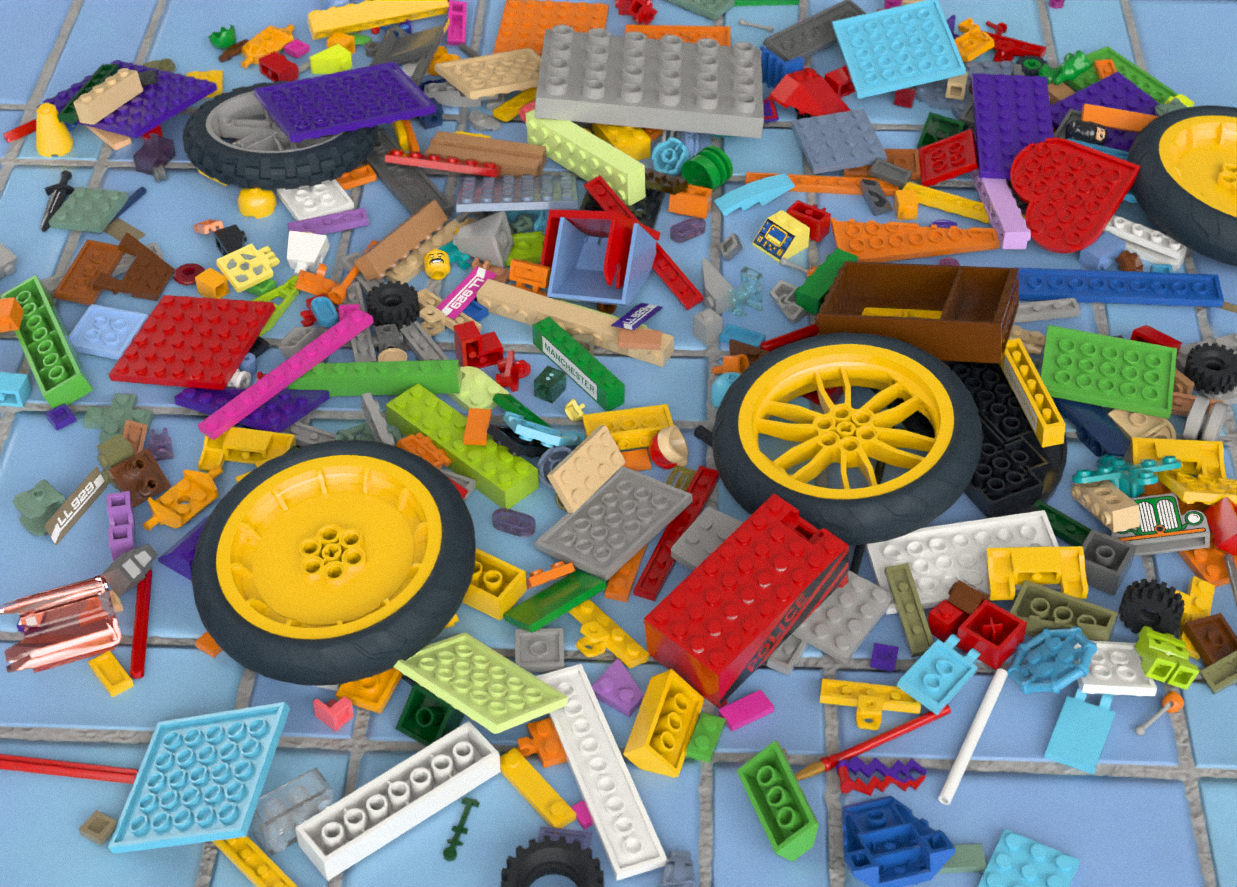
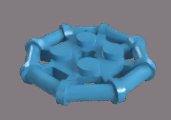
(1039, 664)

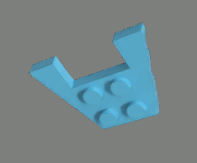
(547, 436)

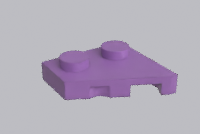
(618, 689)

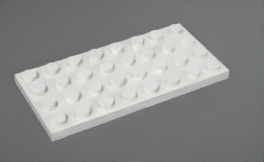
(957, 552)

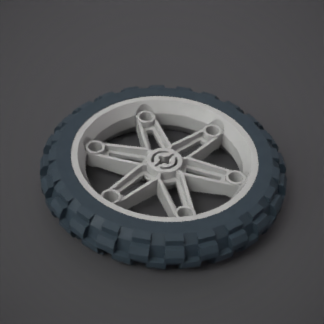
(259, 155)

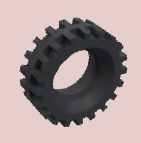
(551, 859)

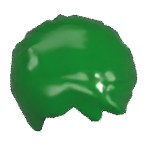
(224, 38)

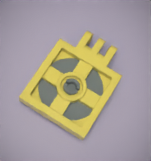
(248, 266)

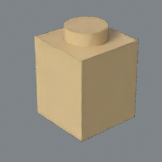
(956, 87)

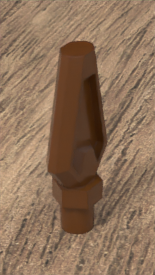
(232, 51)

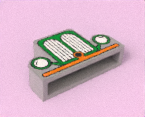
(1164, 528)

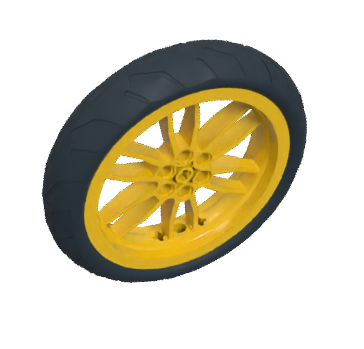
(849, 434)

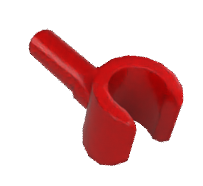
(1001, 27)

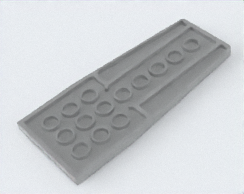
(834, 626)

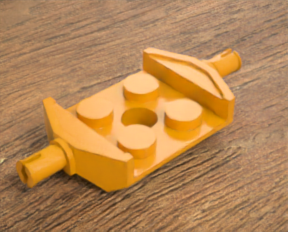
(265, 42)
(195, 487)

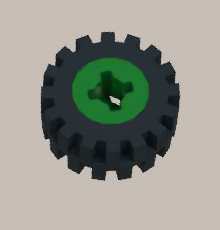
(1031, 65)

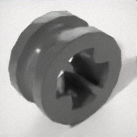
(371, 48)
(159, 173)

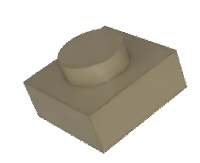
(586, 341)
(98, 828)

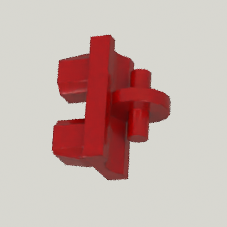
(511, 371)

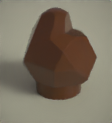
(1130, 262)

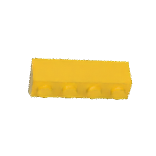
(664, 725)

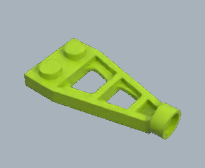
(288, 293)

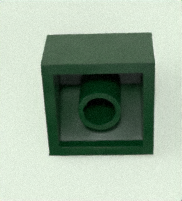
(938, 128)
(427, 716)

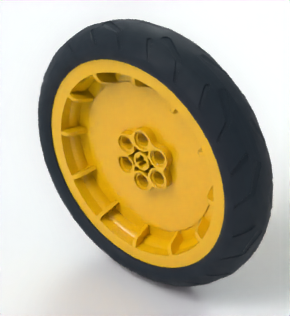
(1191, 178)
(333, 562)

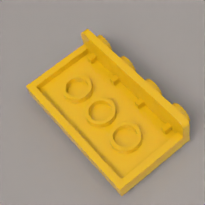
(632, 426)

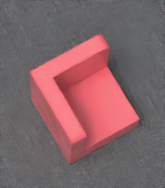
(334, 713)

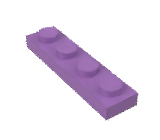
(331, 223)

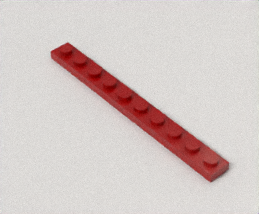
(663, 265)

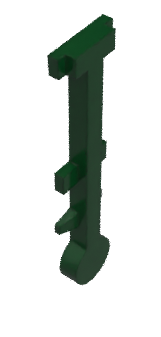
(450, 853)

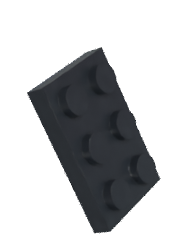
(516, 446)

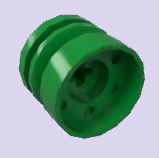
(708, 168)

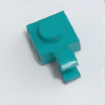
(456, 255)

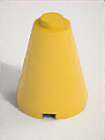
(51, 135)

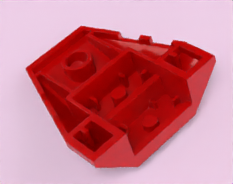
(808, 94)

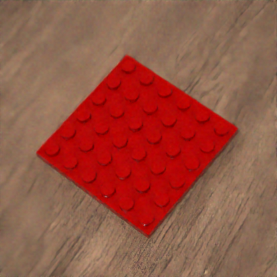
(193, 342)

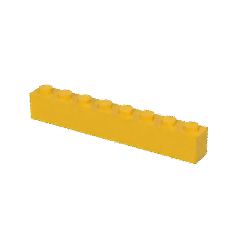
(371, 15)

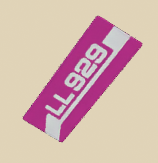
(465, 292)

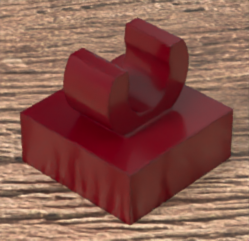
(905, 97)

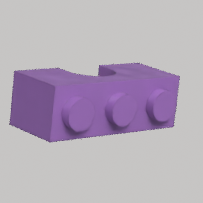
(122, 523)

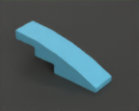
(754, 192)

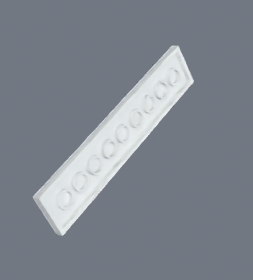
(603, 777)

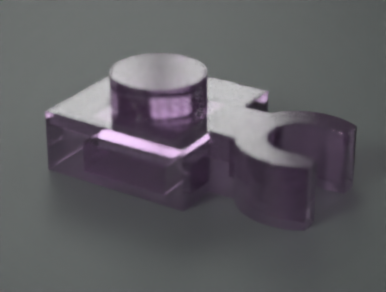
(161, 445)

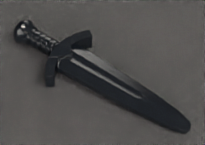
(57, 195)

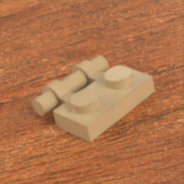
(1032, 340)

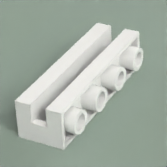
(1148, 243)

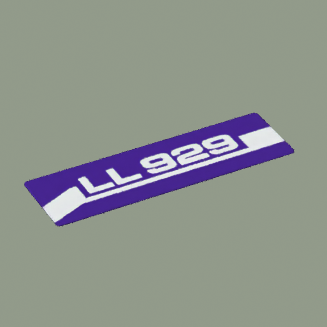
(637, 316)

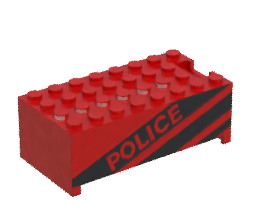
(746, 599)

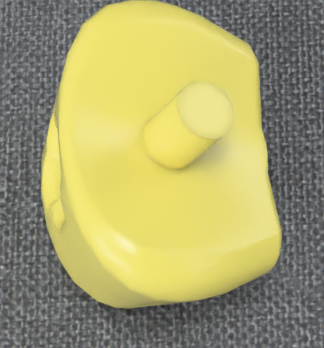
(574, 411)

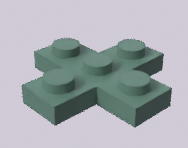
(112, 419)

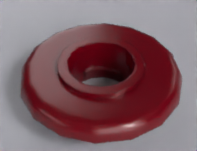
(182, 273)

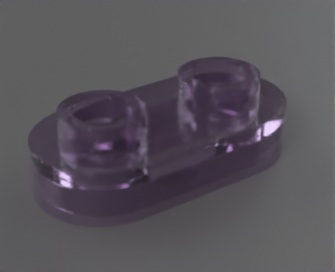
(687, 229)
(513, 522)

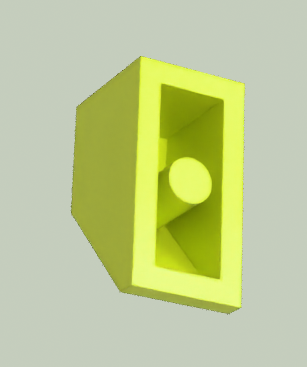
(331, 60)

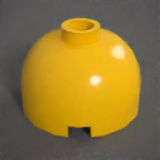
(256, 202)

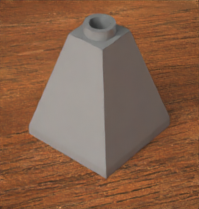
(487, 239)

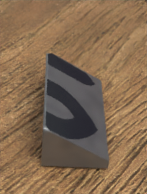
(875, 197)

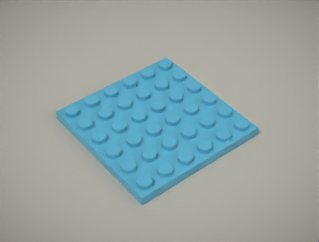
(898, 48)
(200, 779)

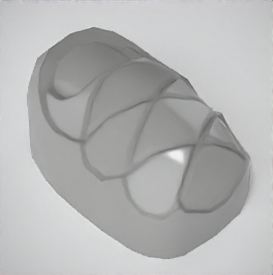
(297, 340)

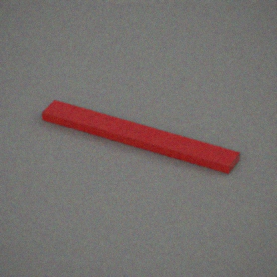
(661, 562)

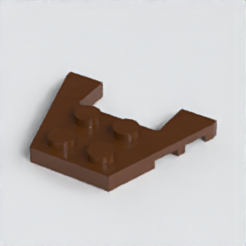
(145, 277)

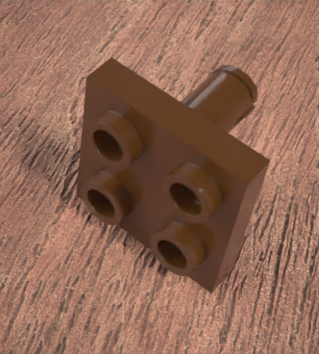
(139, 476)

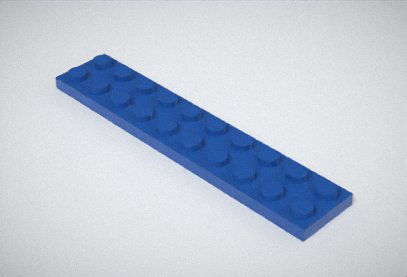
(1120, 287)

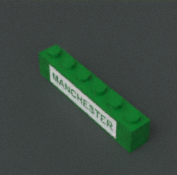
(578, 364)

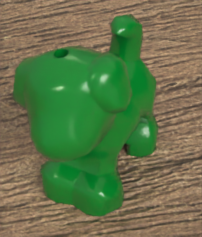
(1068, 70)

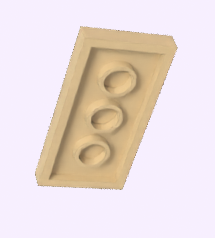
(586, 468)

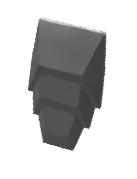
(129, 569)

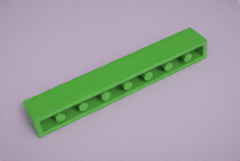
(381, 377)

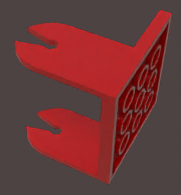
(599, 224)

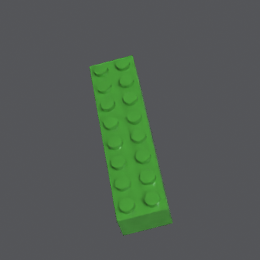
(48, 345)

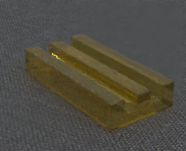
(685, 472)

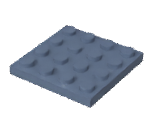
(838, 141)

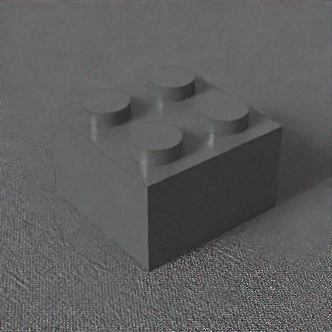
(1106, 561)

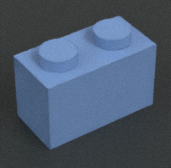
(1102, 252)

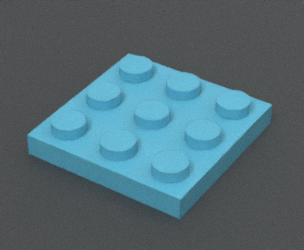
(1027, 863)

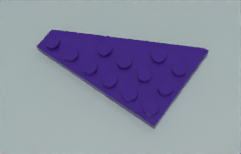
(272, 416)

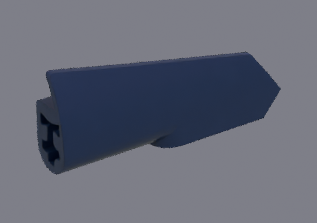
(1094, 427)

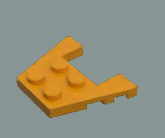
(973, 41)

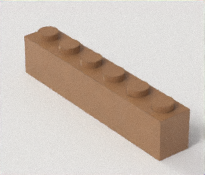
(401, 240)

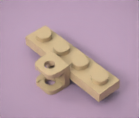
(435, 318)

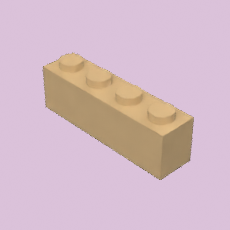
(108, 96)

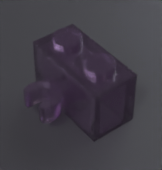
(154, 152)

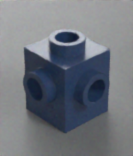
(434, 119)

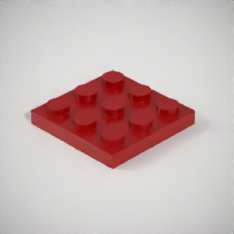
(948, 158)

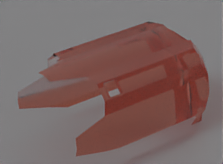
(70, 626)

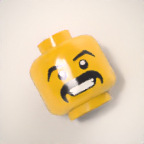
(437, 264)

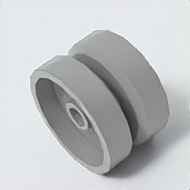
(1201, 421)

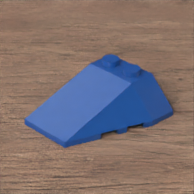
(890, 845)

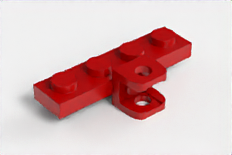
(1008, 47)

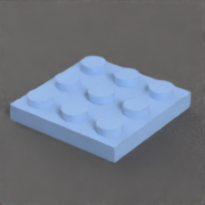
(106, 331)

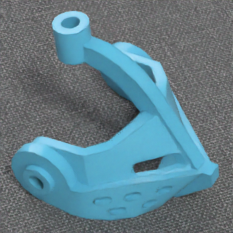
(540, 224)

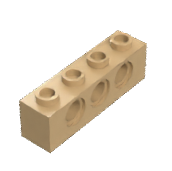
(1107, 504)

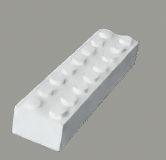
(397, 800)

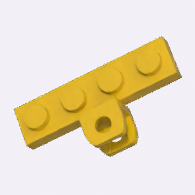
(1197, 606)
(603, 632)
(868, 699)

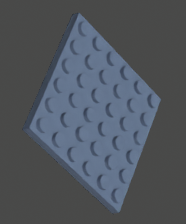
(517, 193)

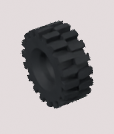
(400, 296)
(1223, 366)
(1155, 597)

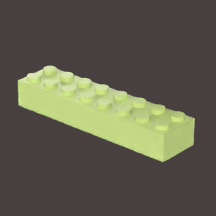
(588, 156)

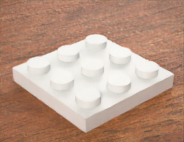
(315, 200)
(1116, 671)

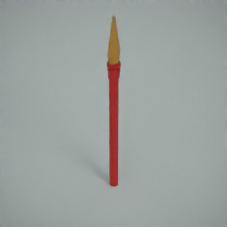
(831, 761)

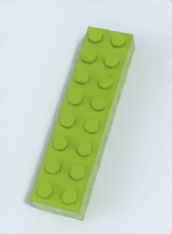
(496, 471)

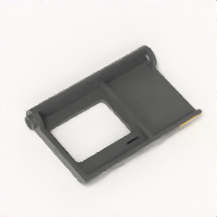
(411, 47)

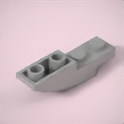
(449, 95)

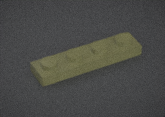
(909, 609)

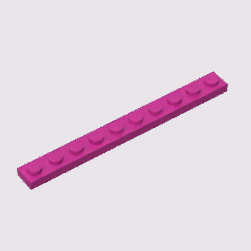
(285, 374)

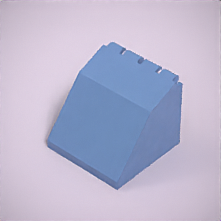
(579, 267)

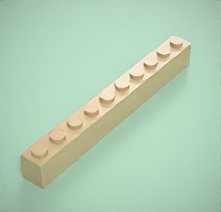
(533, 307)

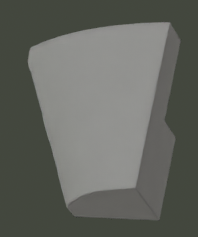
(784, 297)

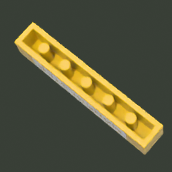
(1032, 394)

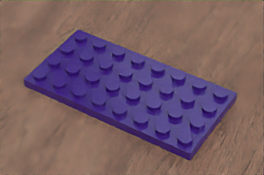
(1007, 118)

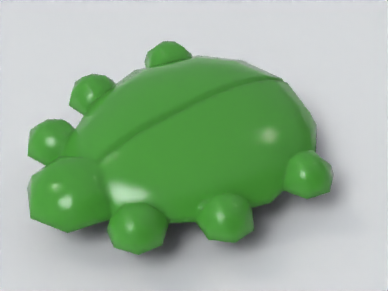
(360, 39)

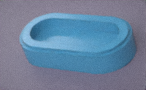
(324, 312)

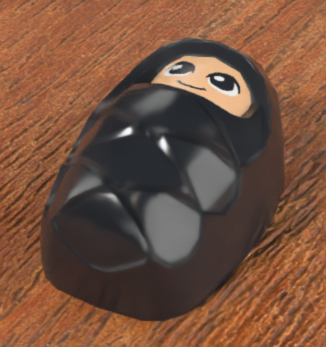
(1086, 132)

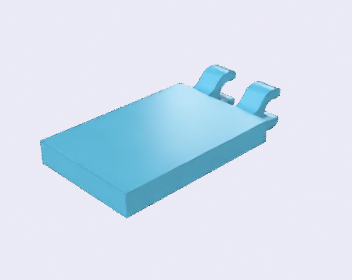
(939, 674)
(1081, 732)

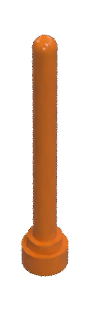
(338, 294)

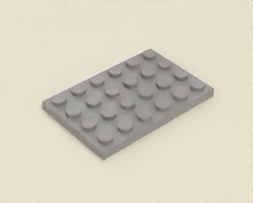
(614, 523)

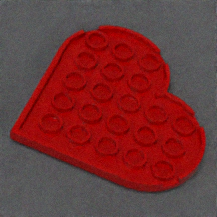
(1069, 192)

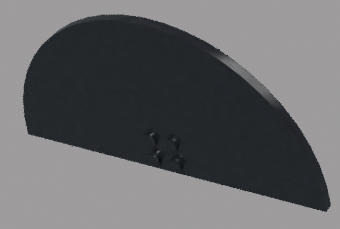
(1012, 463)

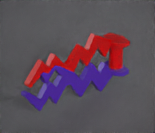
(890, 775)

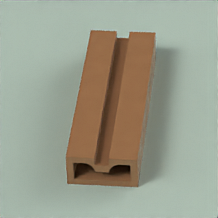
(513, 157)

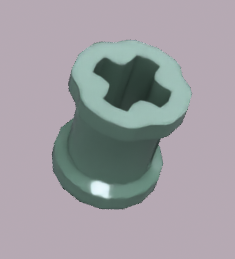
(521, 221)

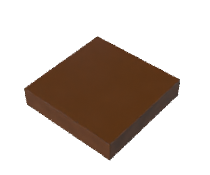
(1211, 638)

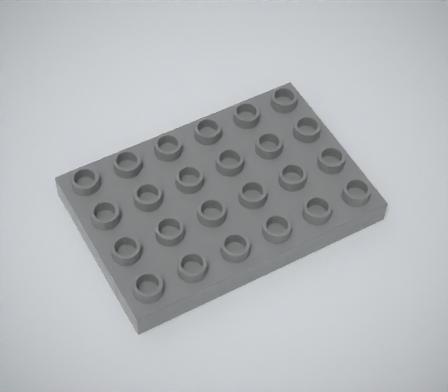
(650, 82)

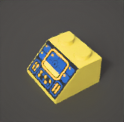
(782, 236)

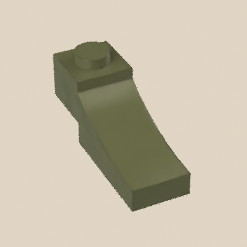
(1221, 674)

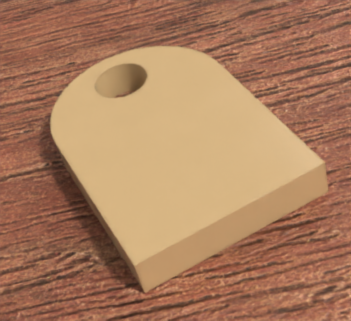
(1142, 425)

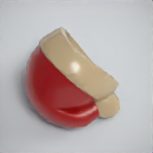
(669, 448)

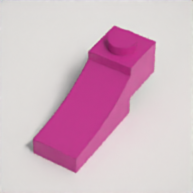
(457, 24)

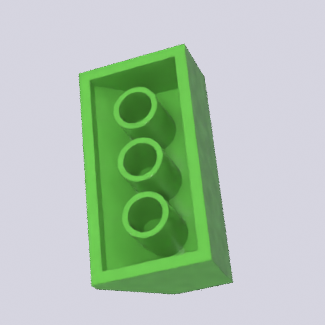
(779, 802)

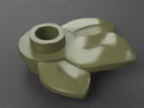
(164, 65)

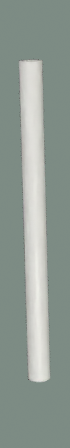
(972, 737)

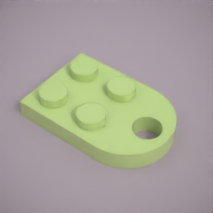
(477, 390)

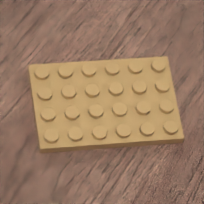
(493, 73)

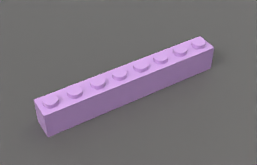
(1002, 211)

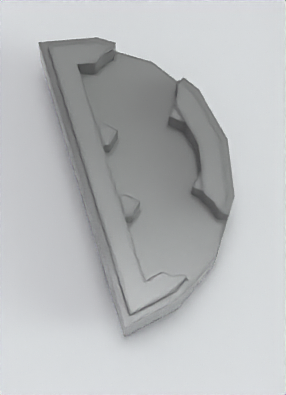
(481, 121)

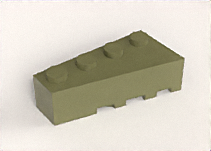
(1052, 609)

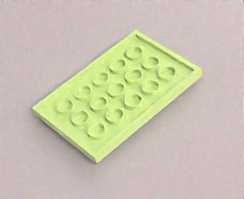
(481, 683)

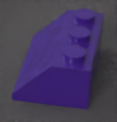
(182, 553)

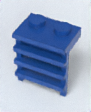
(775, 68)

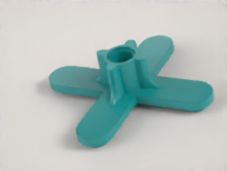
(1125, 476)

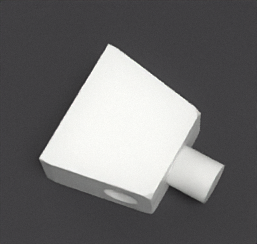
(306, 251)

